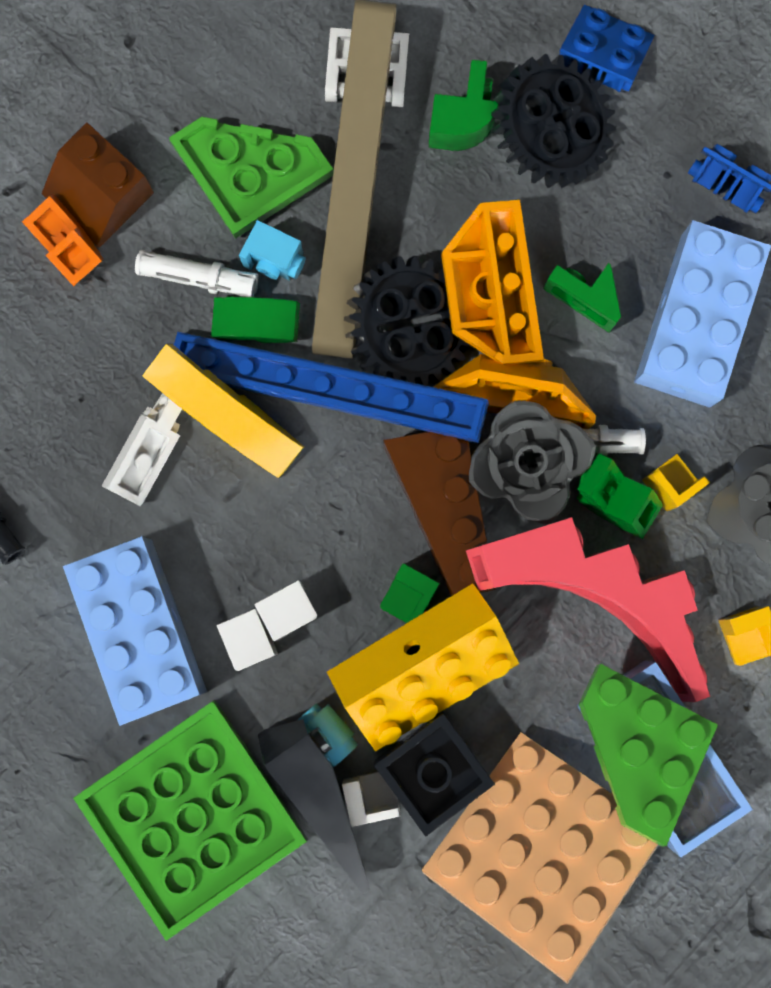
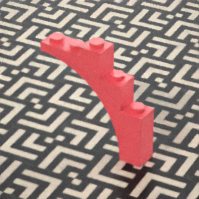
(611, 579)

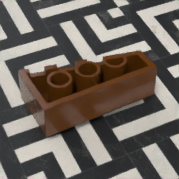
(444, 502)

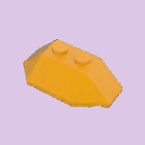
(493, 285)
(525, 381)

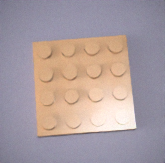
(541, 857)

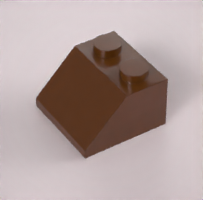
(96, 184)

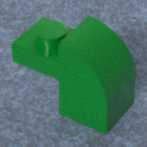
(467, 120)
(618, 498)

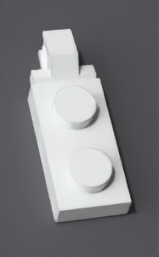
(145, 452)

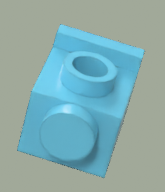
(272, 252)

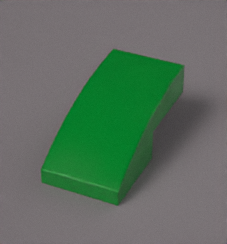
(255, 318)

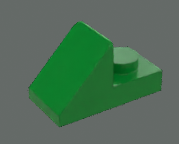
(595, 302)

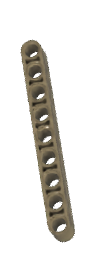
(354, 174)

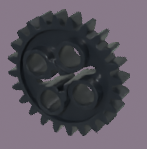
(553, 121)
(402, 287)

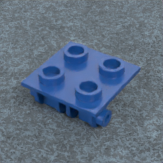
(606, 45)
(753, 178)

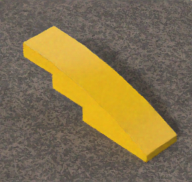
(223, 411)

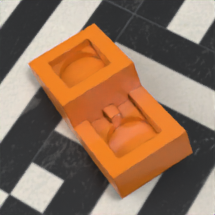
(64, 238)

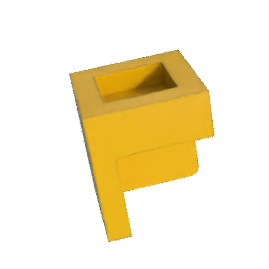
(674, 483)
(748, 634)

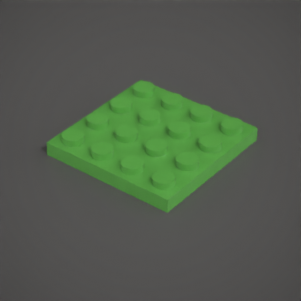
(190, 819)

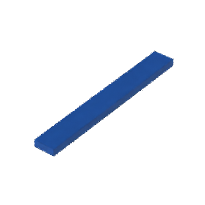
(338, 388)

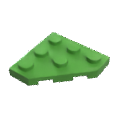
(249, 169)
(644, 750)

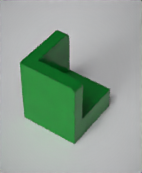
(408, 594)

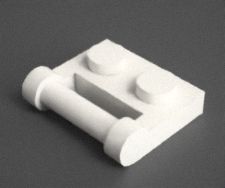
(337, 64)

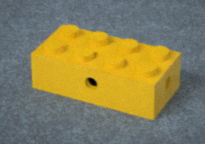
(423, 667)

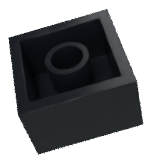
(433, 773)

